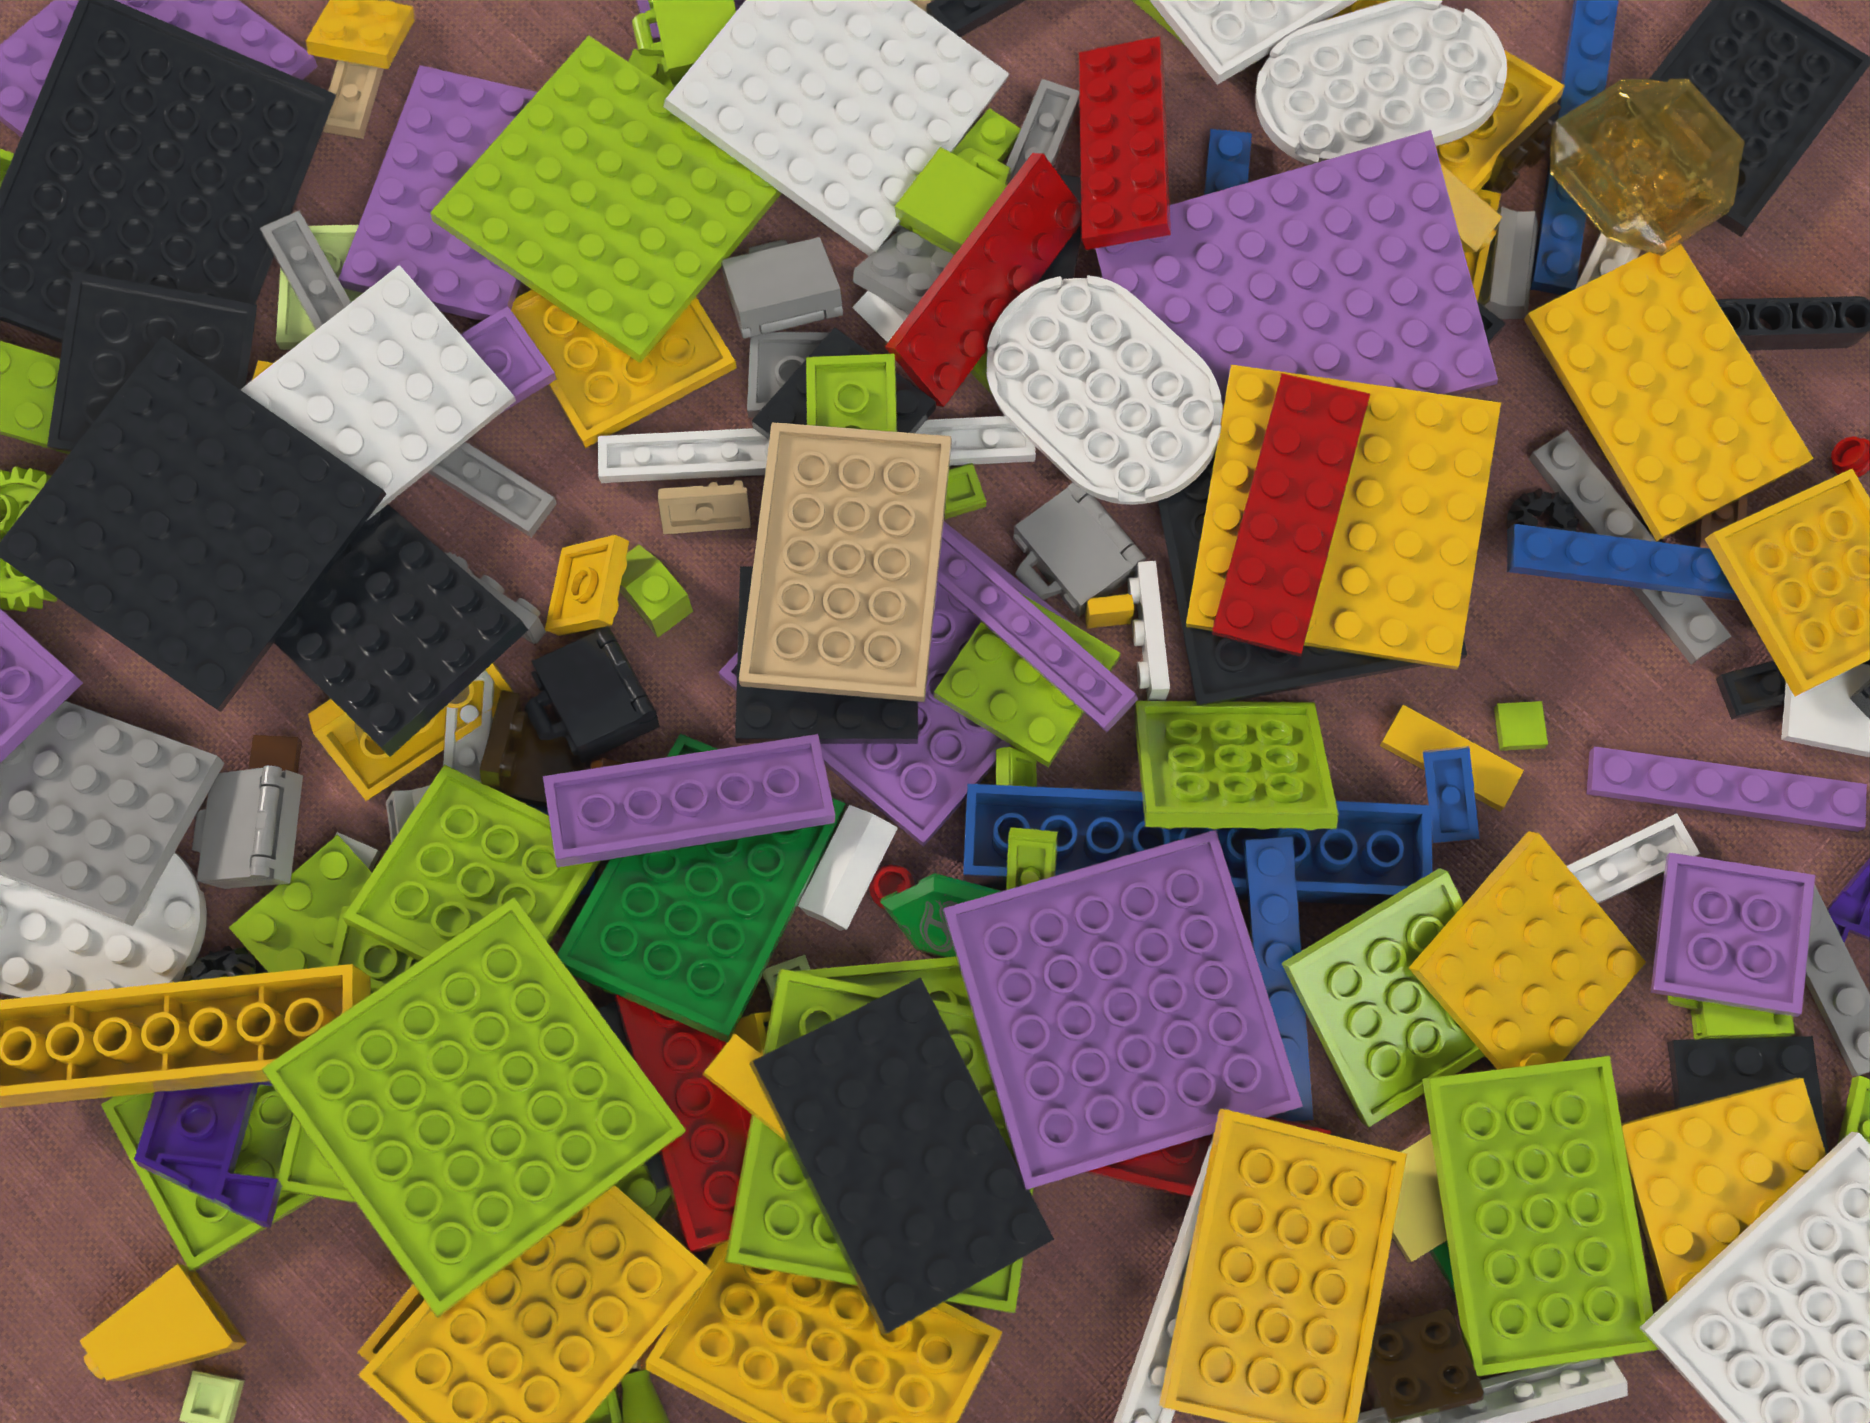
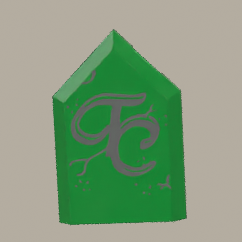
(921, 913)

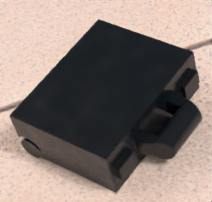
(592, 696)

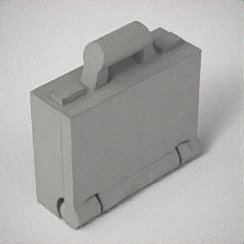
(781, 286)
(1075, 550)
(248, 828)

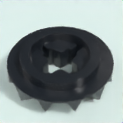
(1535, 504)
(221, 964)

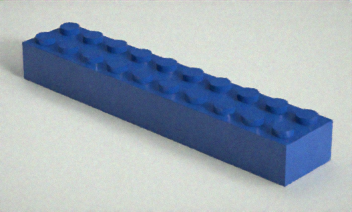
(1360, 862)

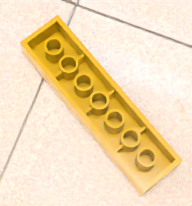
(165, 1033)

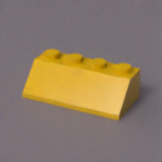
(368, 764)

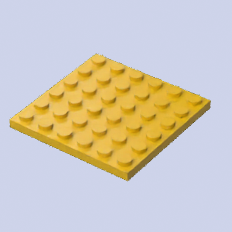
(1403, 531)

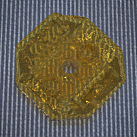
(1670, 136)

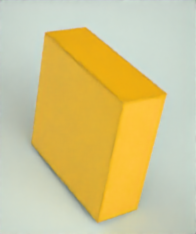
(1109, 611)

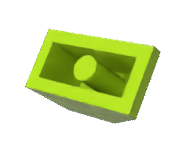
(653, 591)

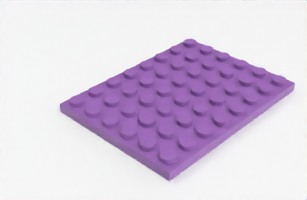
(1321, 274)

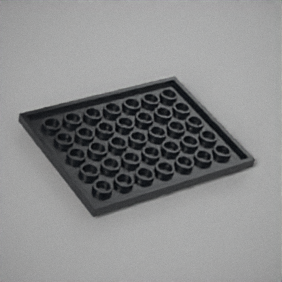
(150, 166)

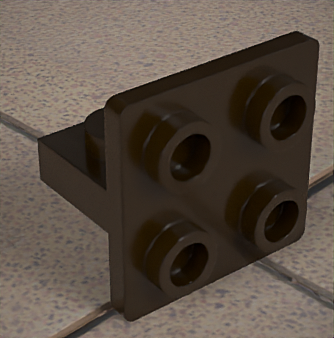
(1421, 1368)

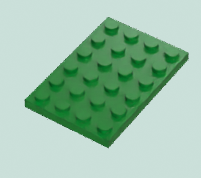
(694, 922)

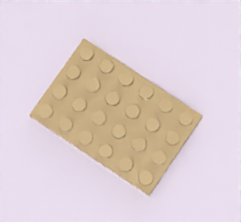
(846, 562)

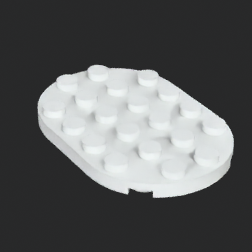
(1380, 79)
(1104, 389)
(65, 948)

